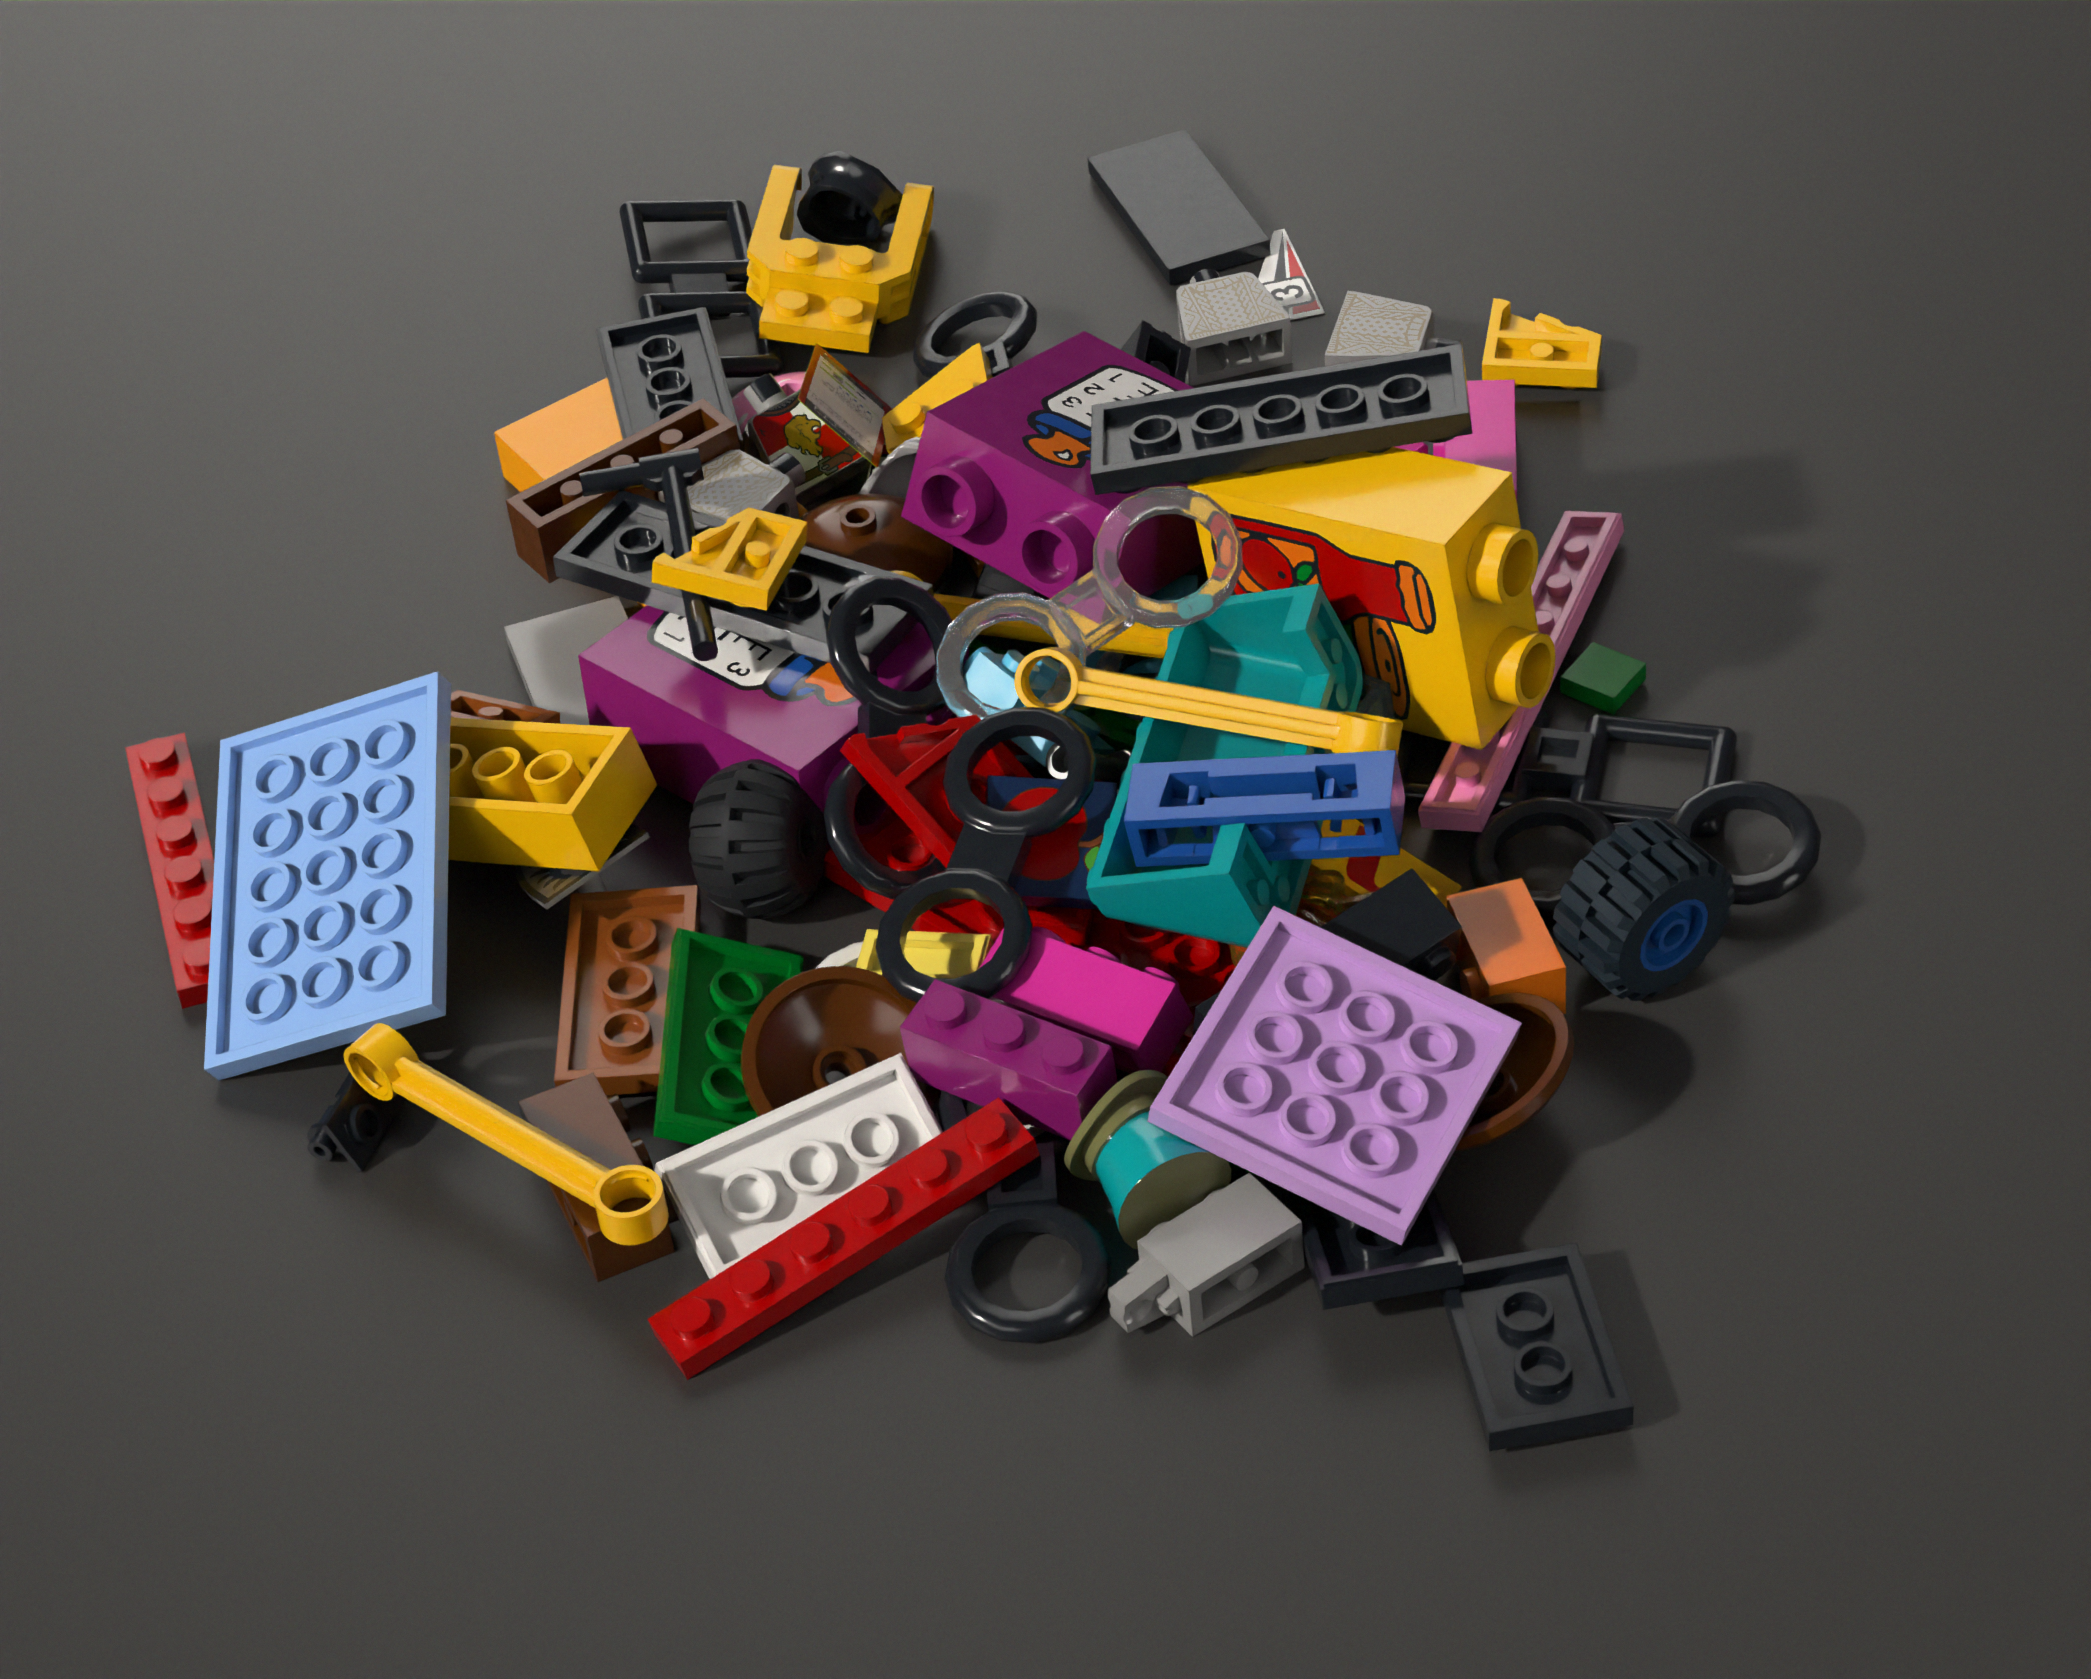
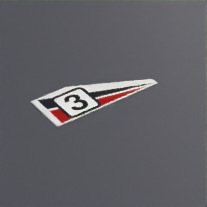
(1287, 279)

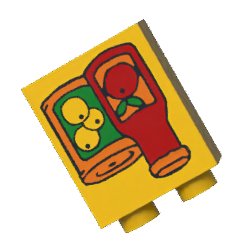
(1419, 570)

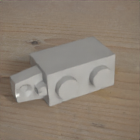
(1210, 1259)

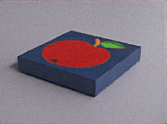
(1061, 859)

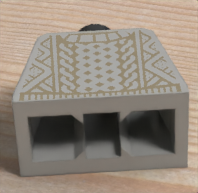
(1231, 326)
(1381, 327)
(742, 481)

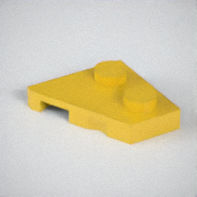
(1539, 351)
(959, 376)
(737, 560)

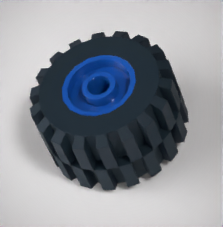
(1643, 908)

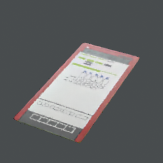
(844, 404)

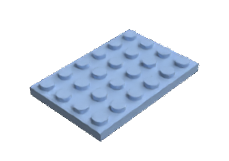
(330, 877)

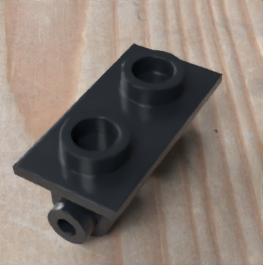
(353, 1125)

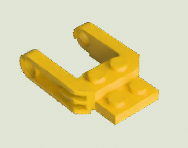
(826, 289)

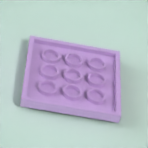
(1335, 1074)

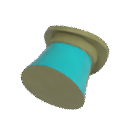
(1141, 1166)

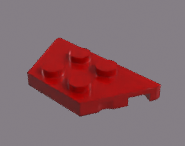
(909, 776)

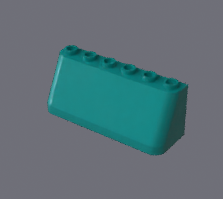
(1255, 645)

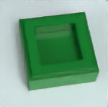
(1603, 677)

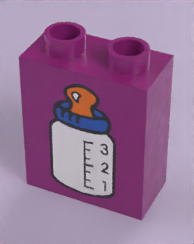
(1012, 476)
(738, 705)

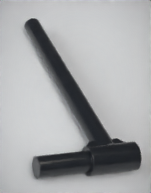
(671, 474)

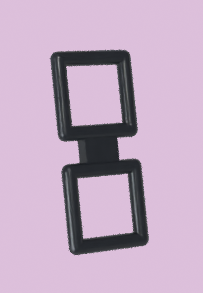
(699, 282)
(1575, 762)

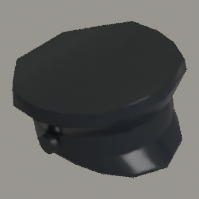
(847, 200)

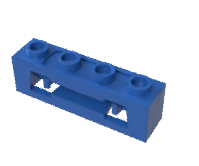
(1274, 798)

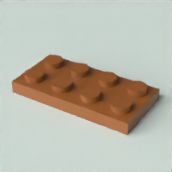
(619, 984)

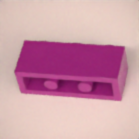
(994, 1051)

